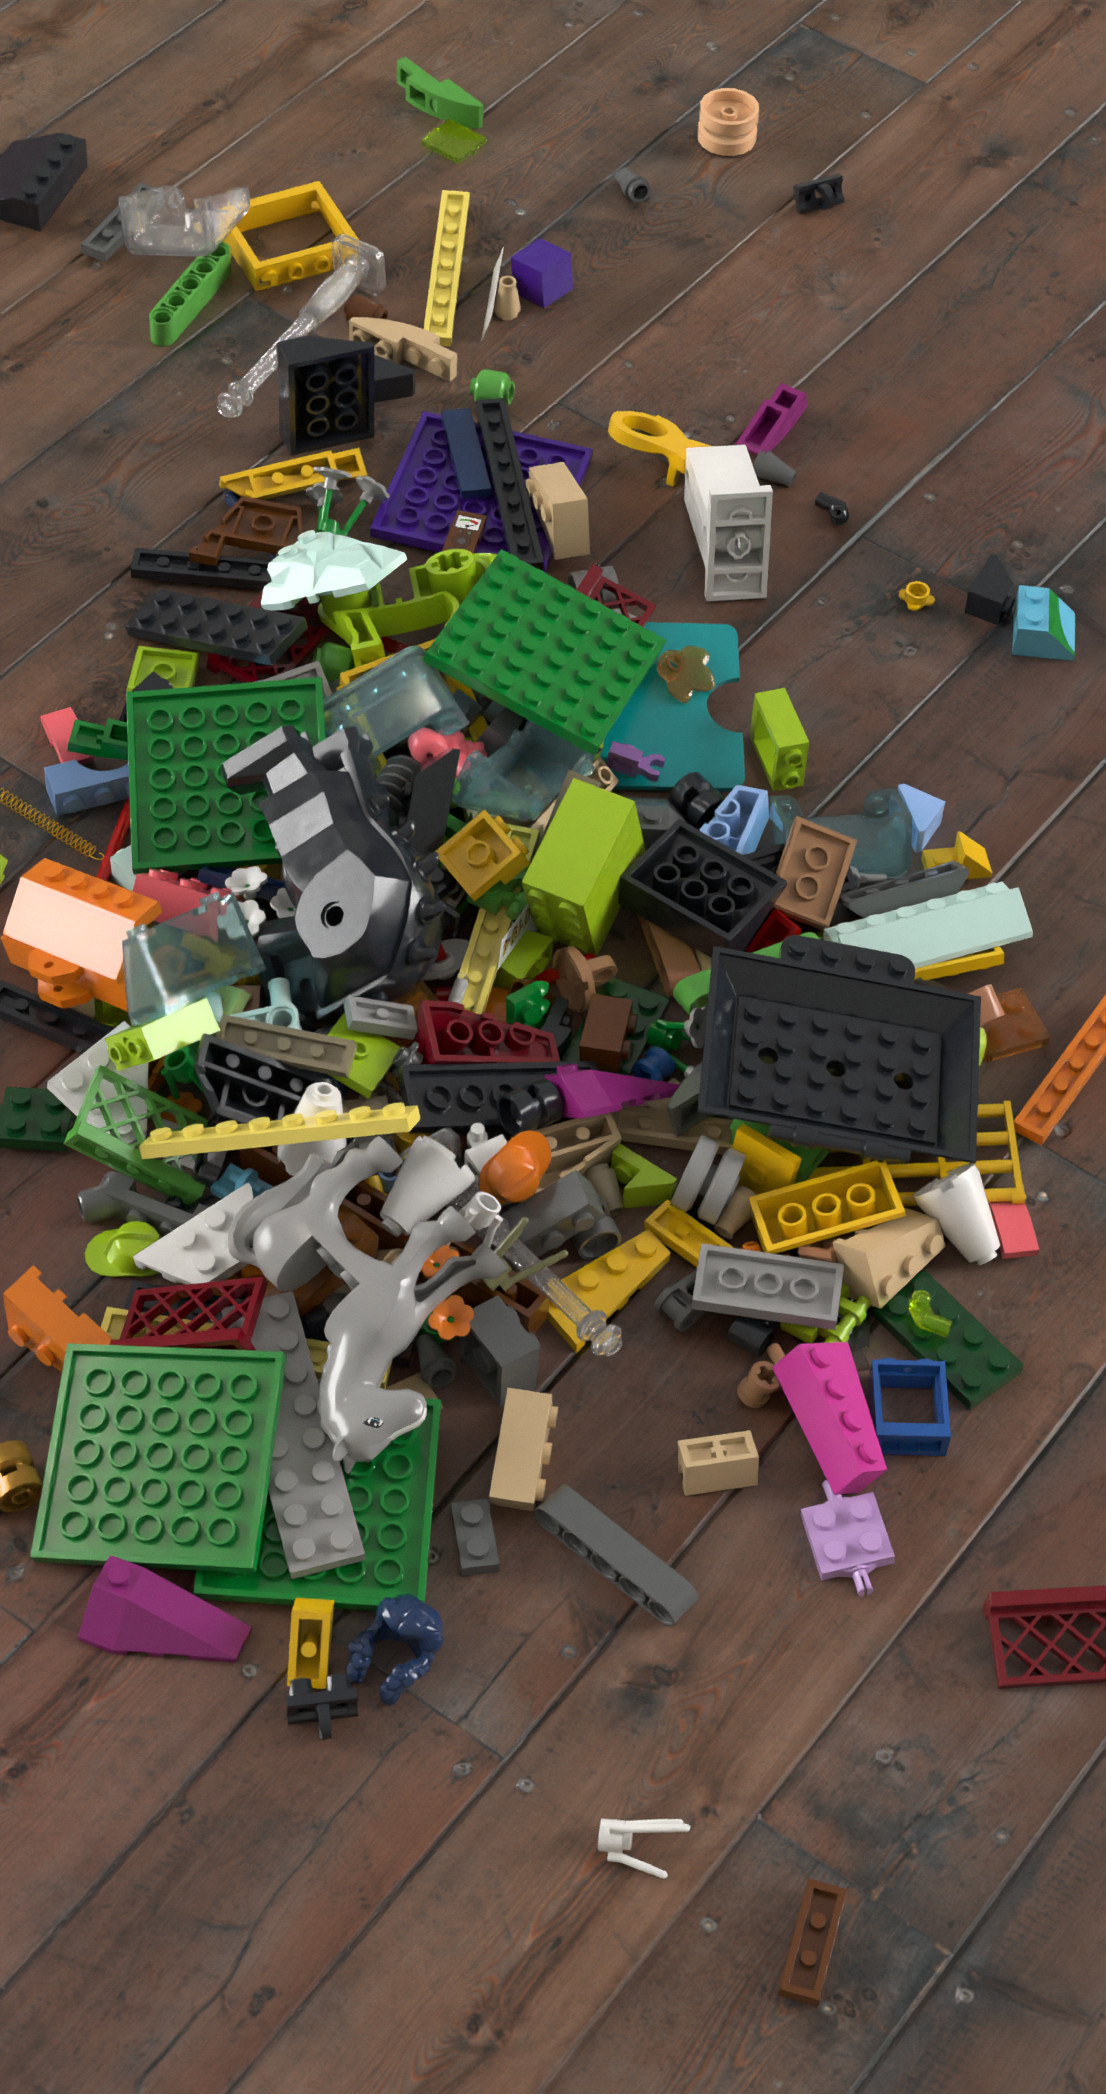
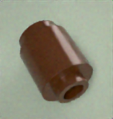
(363, 307)

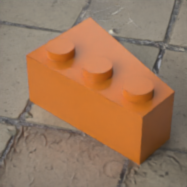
(44, 1322)

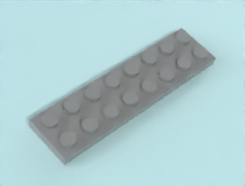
(304, 1480)

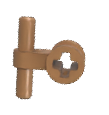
(762, 1380)

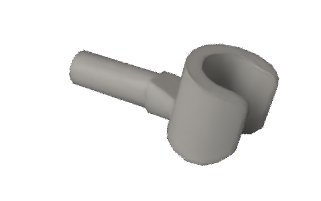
(863, 877)

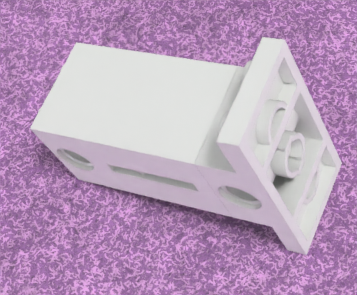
(729, 521)

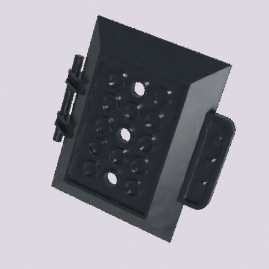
(849, 1013)

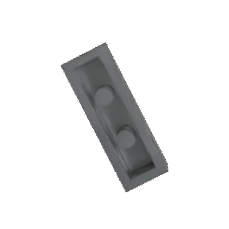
(556, 1214)

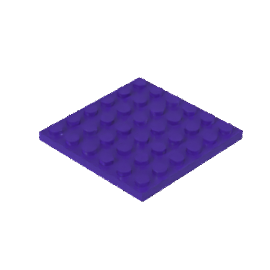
(428, 496)

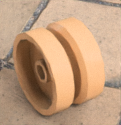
(728, 121)

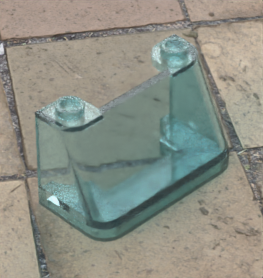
(395, 703)
(520, 775)
(881, 830)
(187, 958)

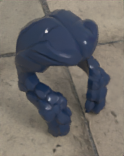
(402, 1620)

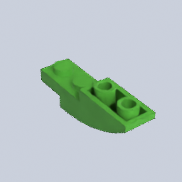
(438, 98)

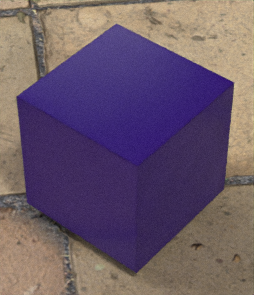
(542, 272)

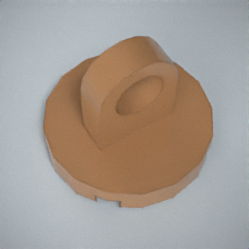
(580, 976)

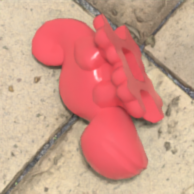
(428, 743)

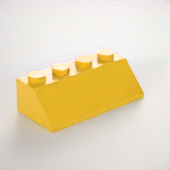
(825, 1207)

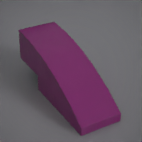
(773, 420)

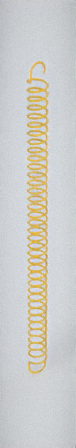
(48, 823)

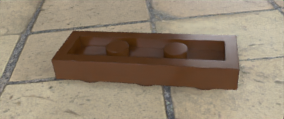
(812, 1942)

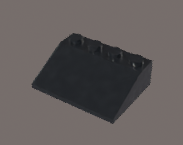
(38, 177)
(325, 392)
(700, 890)

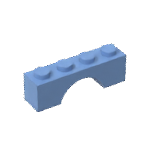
(79, 788)

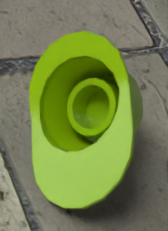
(114, 1249)

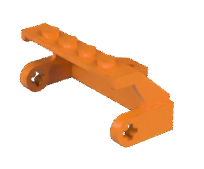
(71, 933)

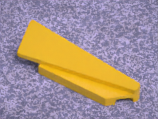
(292, 474)

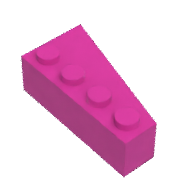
(833, 1413)

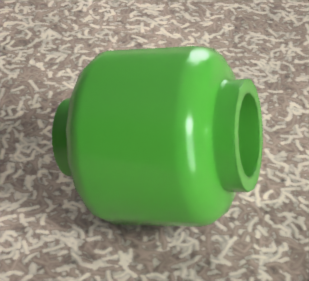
(492, 385)
(334, 660)

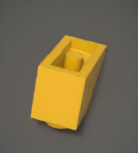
(310, 1640)

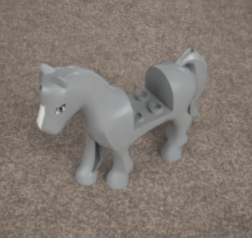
(299, 1233)

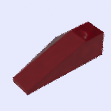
(463, 1037)

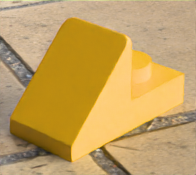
(964, 852)

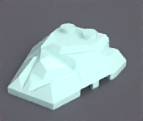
(326, 565)

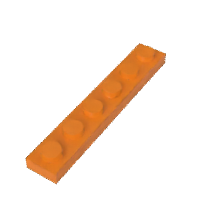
(1065, 1079)

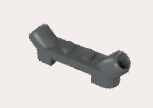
(118, 1198)

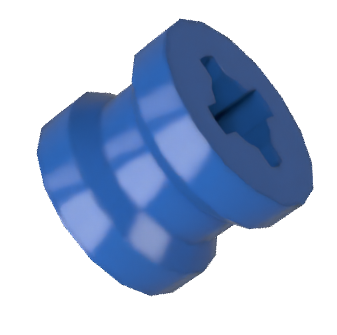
(655, 1066)

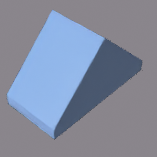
(925, 813)

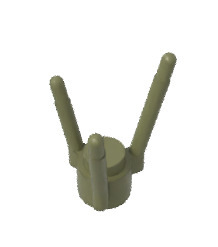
(504, 1280)

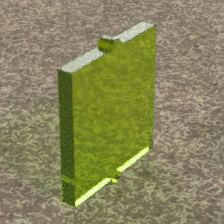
(453, 141)

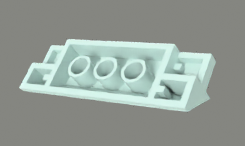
(942, 926)

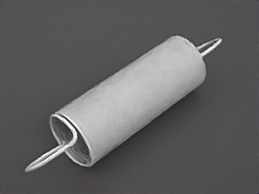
(458, 990)

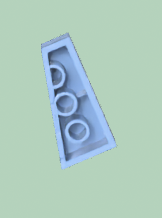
(740, 819)

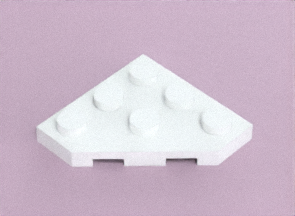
(74, 1080)

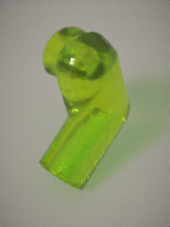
(924, 1316)

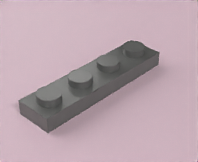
(109, 234)

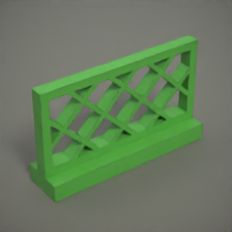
(126, 1157)

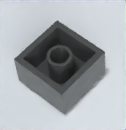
(500, 1350)

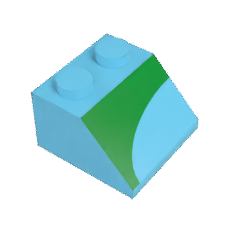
(1042, 625)

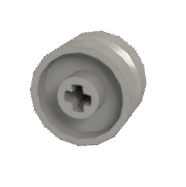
(708, 1180)

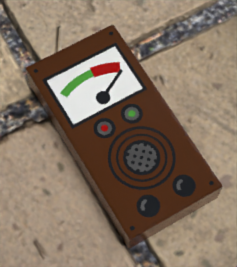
(465, 531)

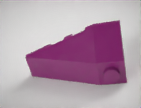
(597, 1092)
(150, 1615)

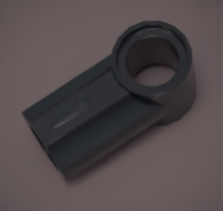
(753, 1334)

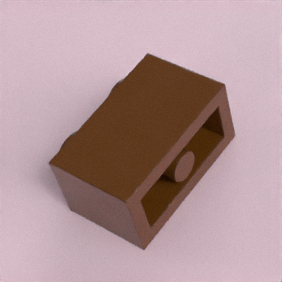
(607, 1032)

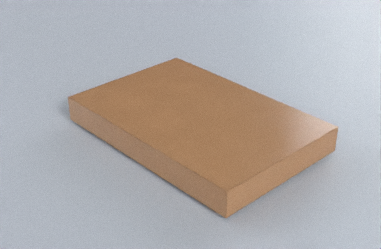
(815, 870)

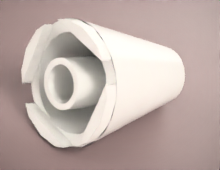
(316, 1099)
(423, 1186)
(962, 1212)

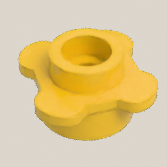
(916, 595)

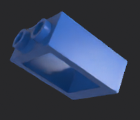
(910, 1438)

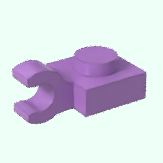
(629, 761)

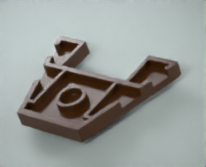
(252, 526)

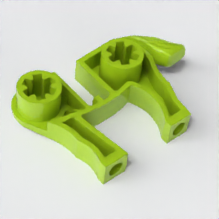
(437, 590)

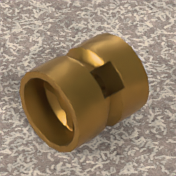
(18, 1478)

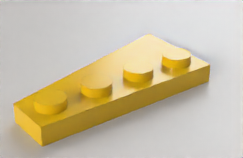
(611, 1280)

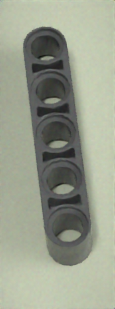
(616, 1555)

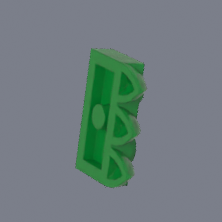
(527, 1005)

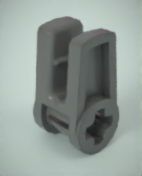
(677, 1303)

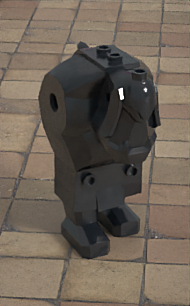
(358, 889)

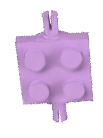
(848, 1537)

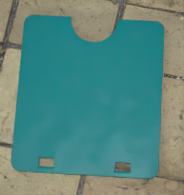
(681, 730)

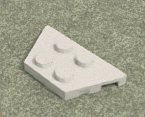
(200, 1246)

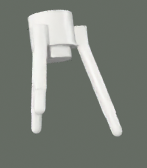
(483, 1212)
(618, 1834)

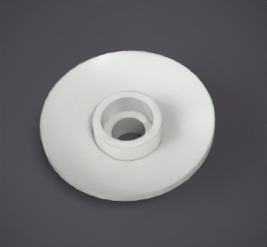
(446, 968)

